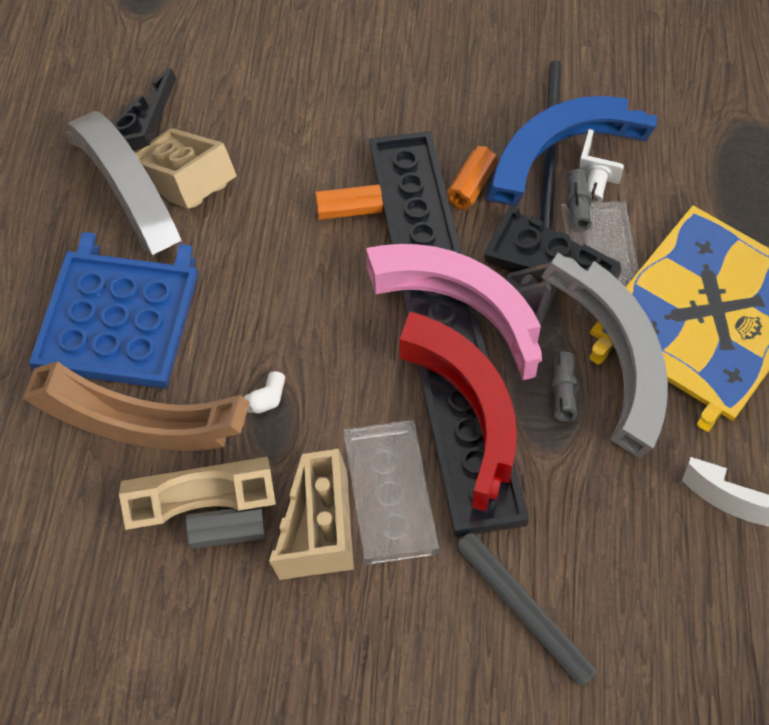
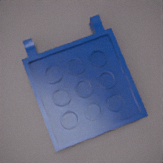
(117, 316)

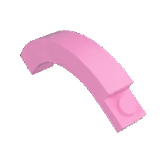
(465, 279)

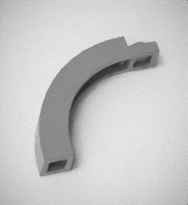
(127, 179)
(635, 345)

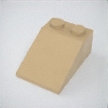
(186, 166)

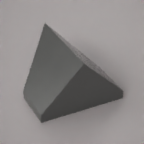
(534, 289)

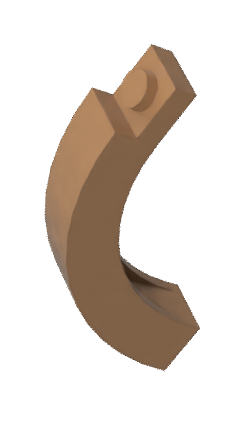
(130, 419)

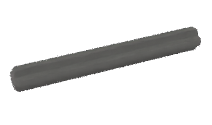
(527, 609)

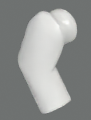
(267, 397)

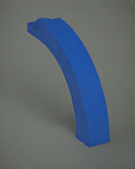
(556, 124)

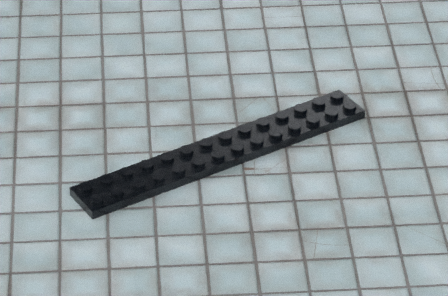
(420, 214)

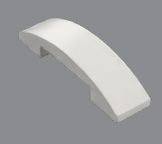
(739, 501)

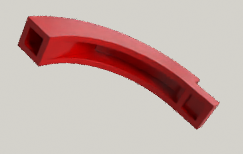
(474, 376)

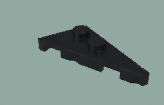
(143, 115)

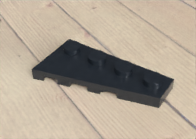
(527, 243)

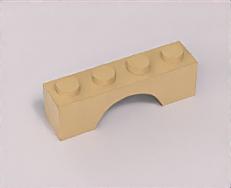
(162, 496)

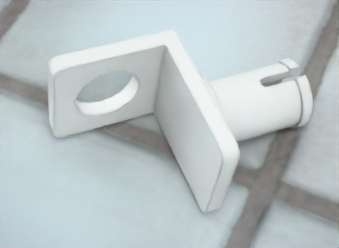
(598, 170)

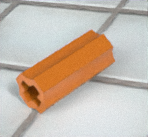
(472, 177)
(349, 202)

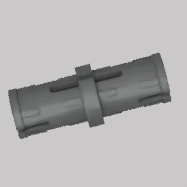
(579, 200)
(564, 386)

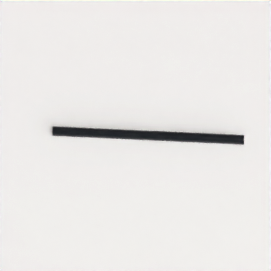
(550, 154)

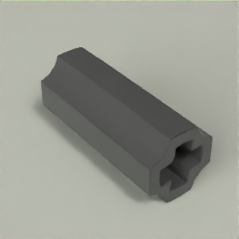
(224, 527)

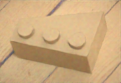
(317, 523)

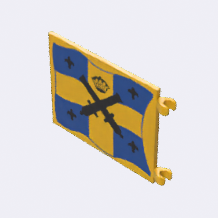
(708, 311)

